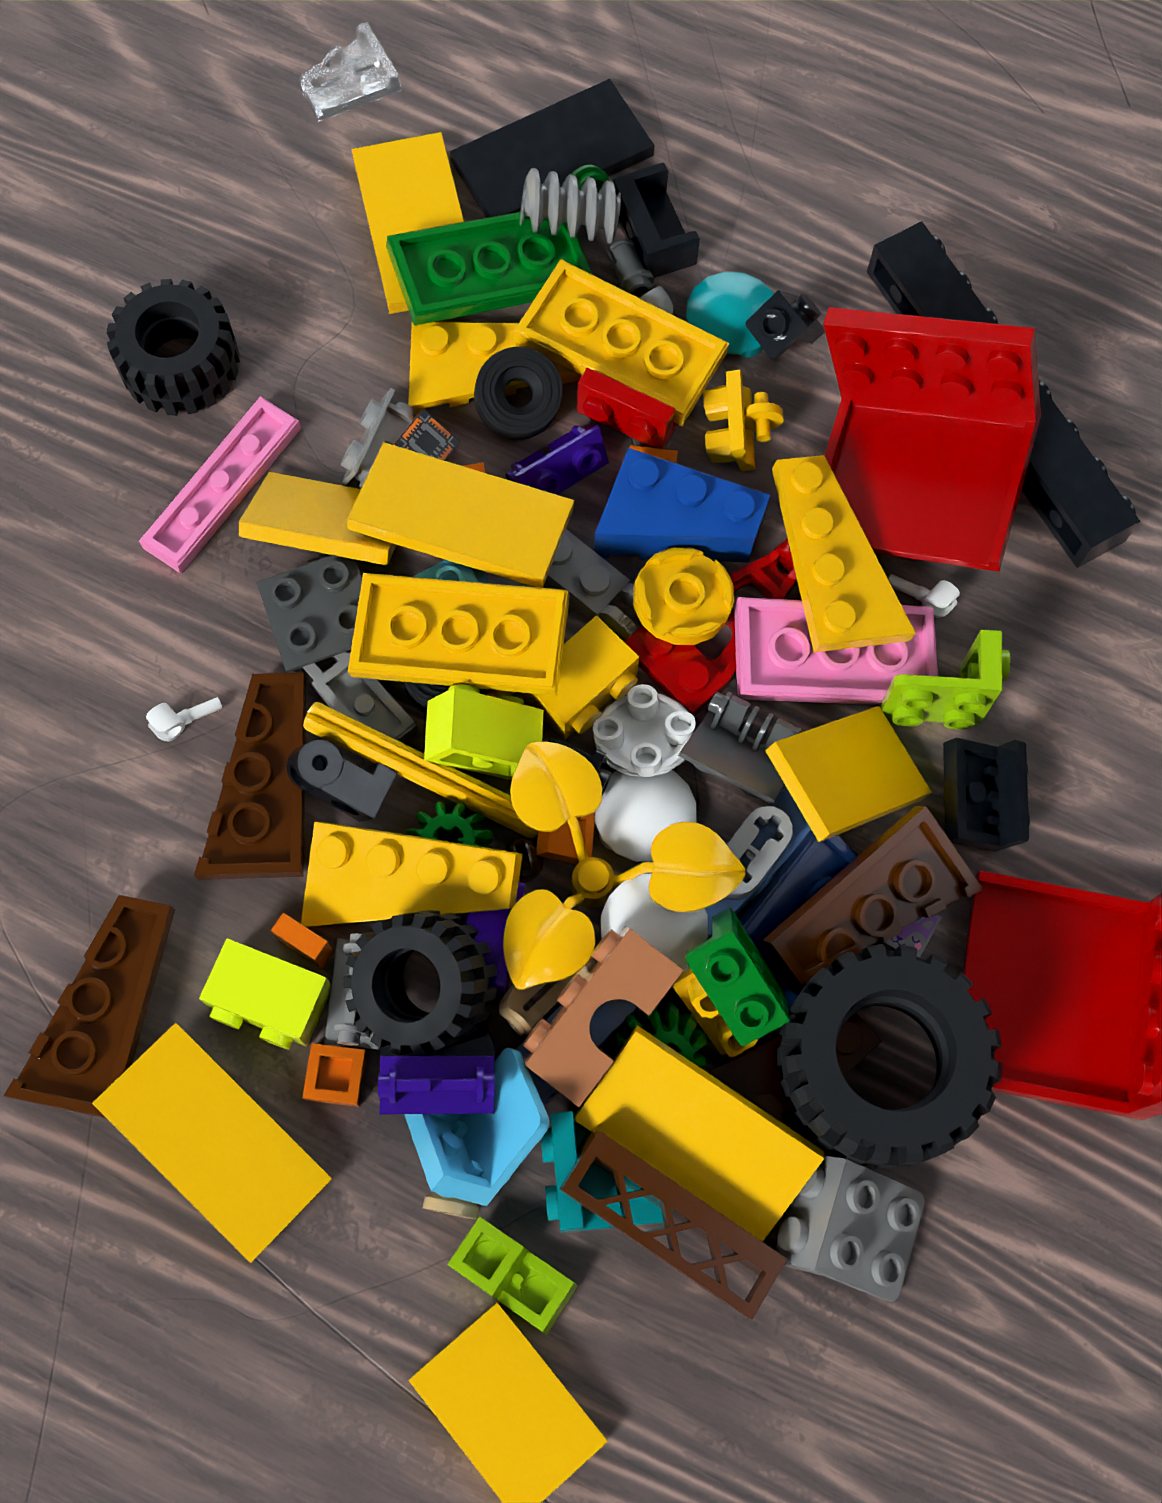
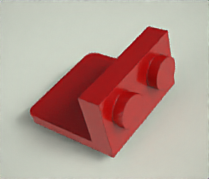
(625, 409)

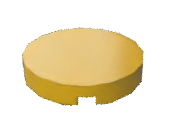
(683, 596)

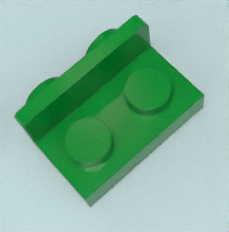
(738, 980)

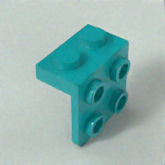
(560, 1147)

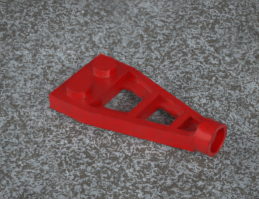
(682, 668)

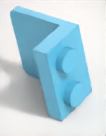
(479, 1152)

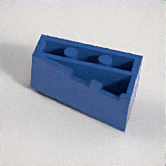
(675, 506)

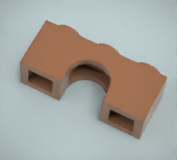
(564, 1049)

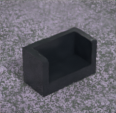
(652, 221)

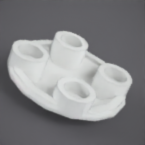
(643, 732)
(639, 808)
(665, 930)

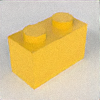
(591, 673)

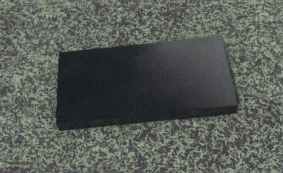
(575, 132)

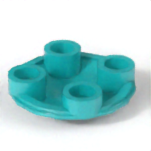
(724, 305)

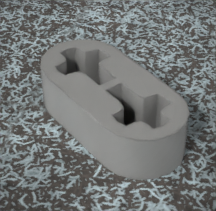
(762, 860)

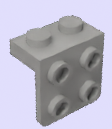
(852, 1228)

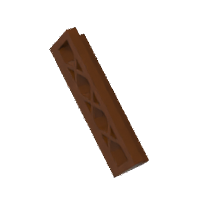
(684, 1207)

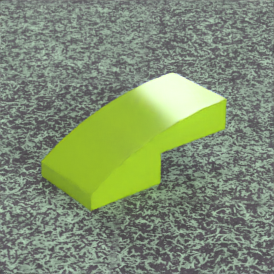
(513, 1275)

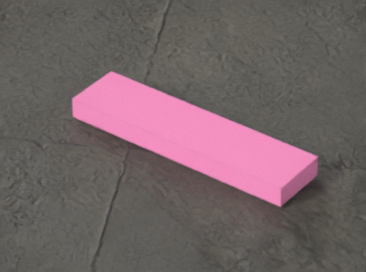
(220, 485)

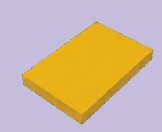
(309, 518)
(848, 772)
(508, 1410)

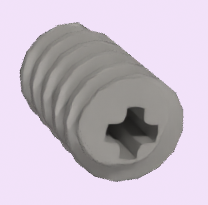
(570, 205)

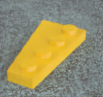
(449, 357)
(835, 567)
(384, 874)

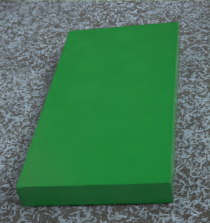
(478, 265)

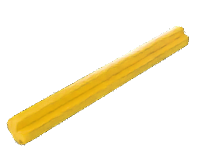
(411, 765)

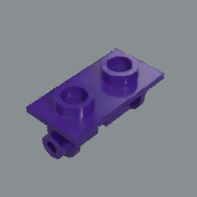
(568, 462)
(436, 1085)

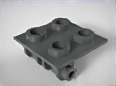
(313, 609)
(737, 748)

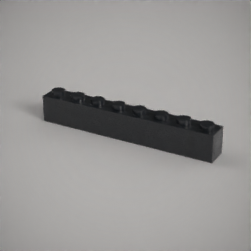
(1062, 476)

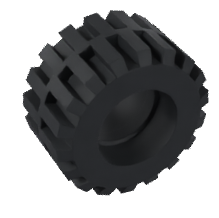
(165, 315)
(380, 989)

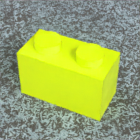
(480, 731)
(266, 994)

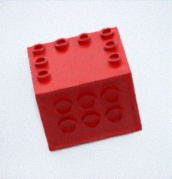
(933, 431)
(1070, 992)

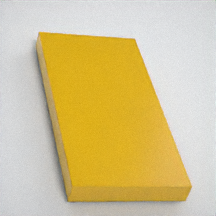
(404, 190)
(604, 328)
(461, 515)
(459, 633)
(700, 1133)
(212, 1142)

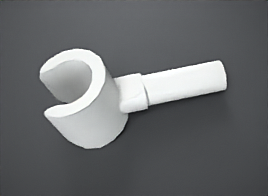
(941, 597)
(169, 725)

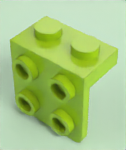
(952, 700)

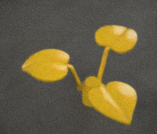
(548, 938)

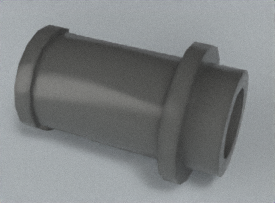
(629, 268)

